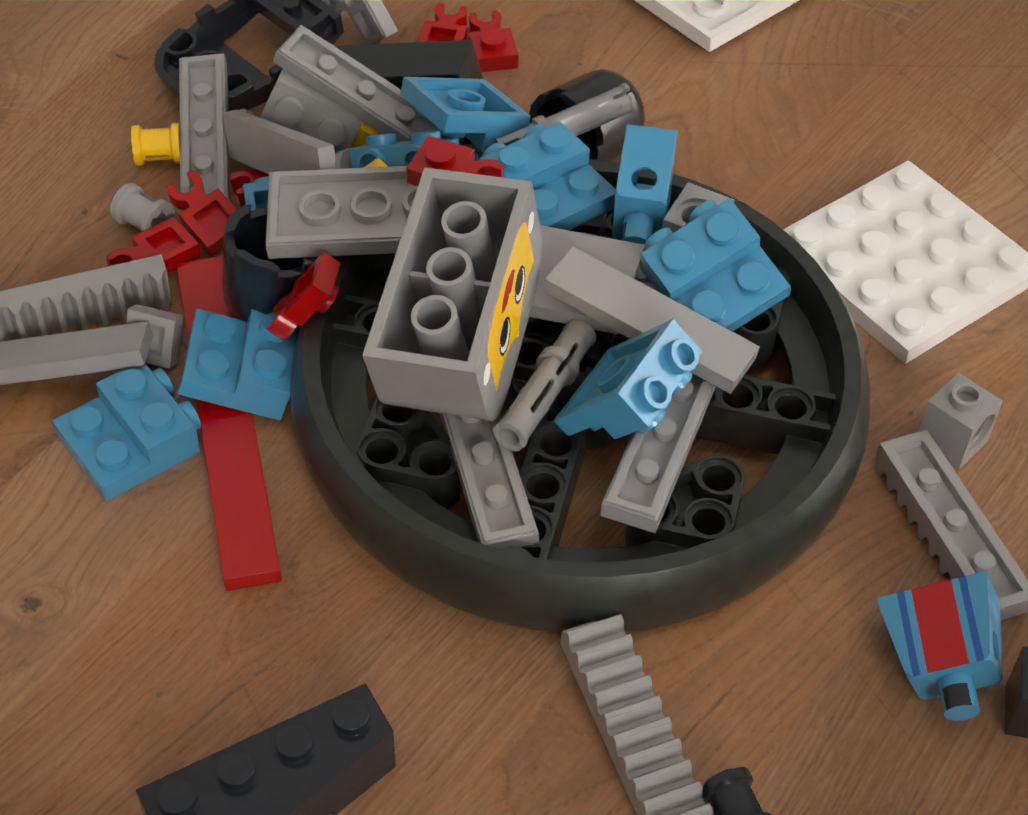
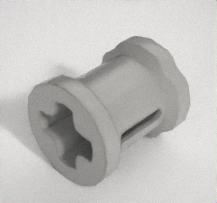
(139, 210)

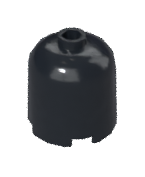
(606, 140)
(247, 273)

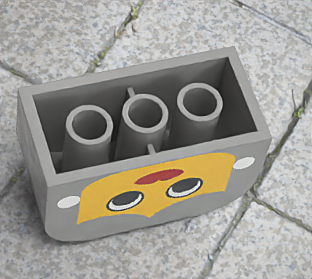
(457, 296)

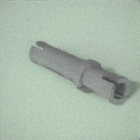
(584, 115)
(556, 368)

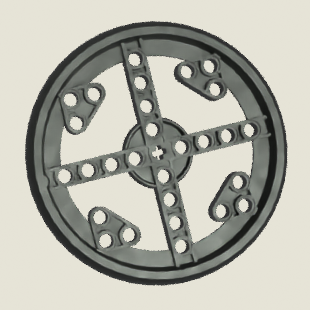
(395, 476)

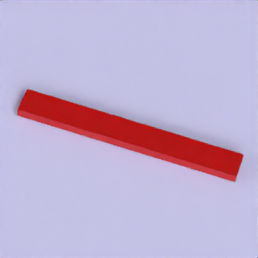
(231, 455)

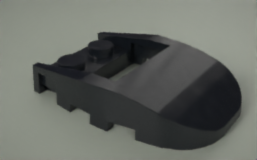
(246, 83)

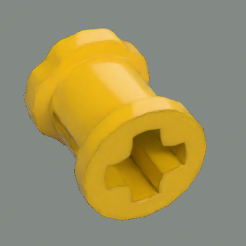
(155, 144)

